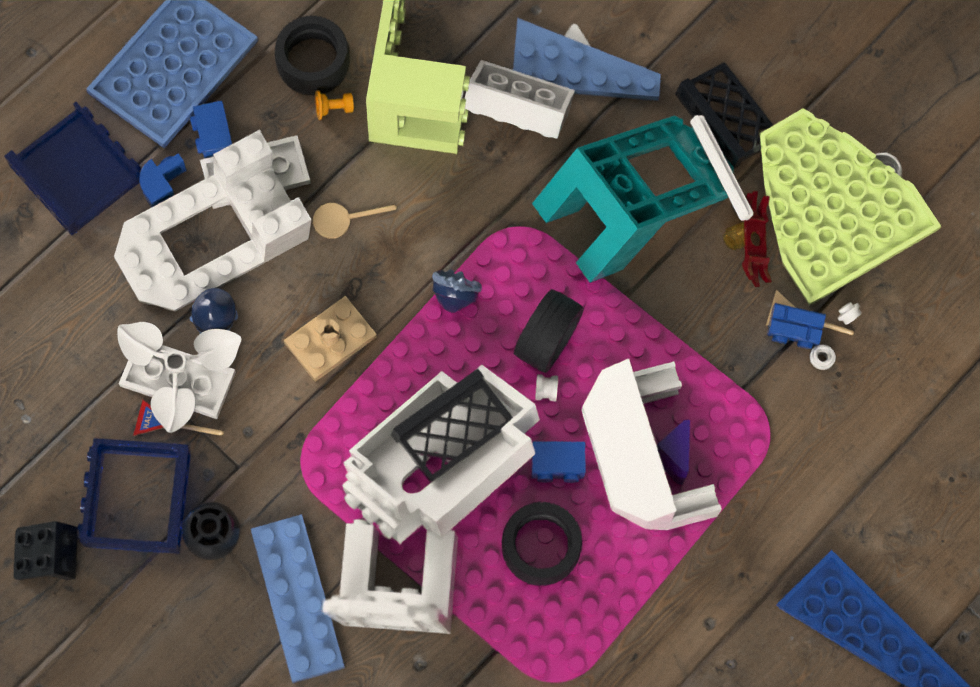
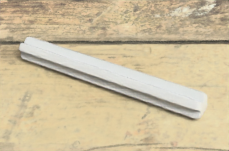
(722, 167)

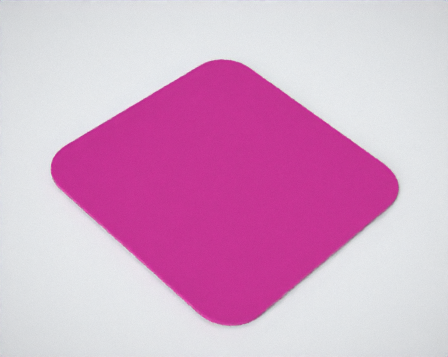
(566, 625)

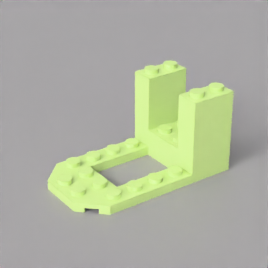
(410, 98)

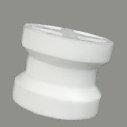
(546, 387)

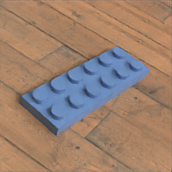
(297, 598)

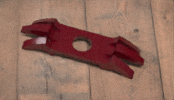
(756, 254)

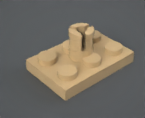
(330, 338)

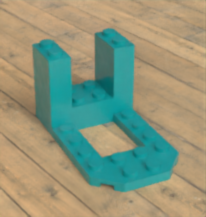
(621, 198)

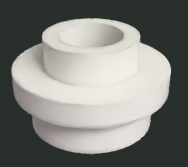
(849, 313)
(825, 350)

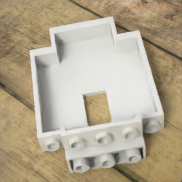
(381, 465)

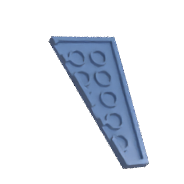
(579, 66)

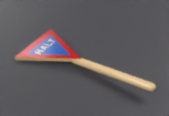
(147, 423)

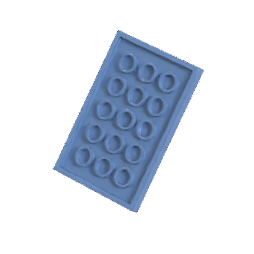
(171, 67)

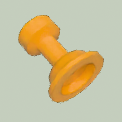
(323, 104)

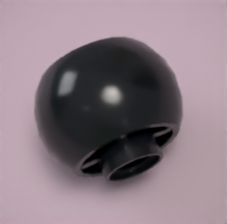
(211, 513)

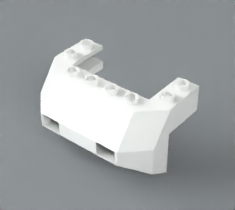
(629, 453)

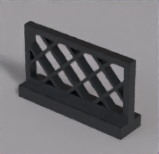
(696, 104)
(440, 406)

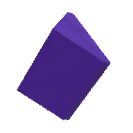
(675, 452)

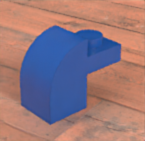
(155, 178)

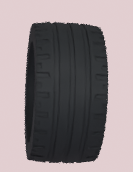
(312, 28)
(548, 330)
(551, 513)

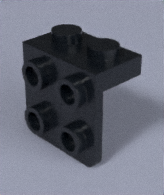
(45, 551)

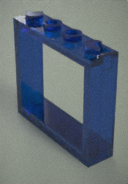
(93, 480)

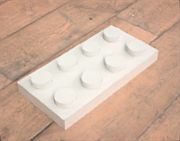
(286, 163)
(207, 386)

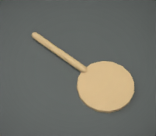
(334, 220)

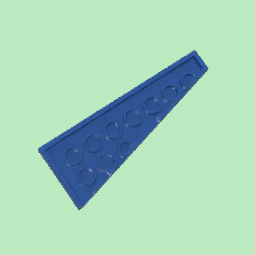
(856, 618)

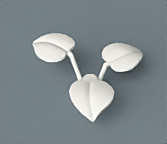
(176, 406)

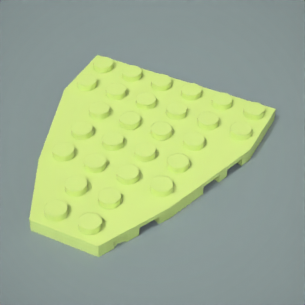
(835, 205)

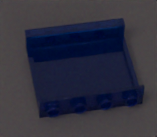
(75, 169)

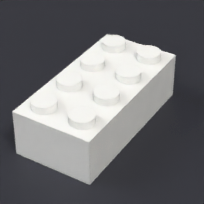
(518, 99)

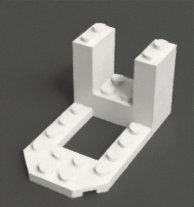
(268, 215)
(382, 608)

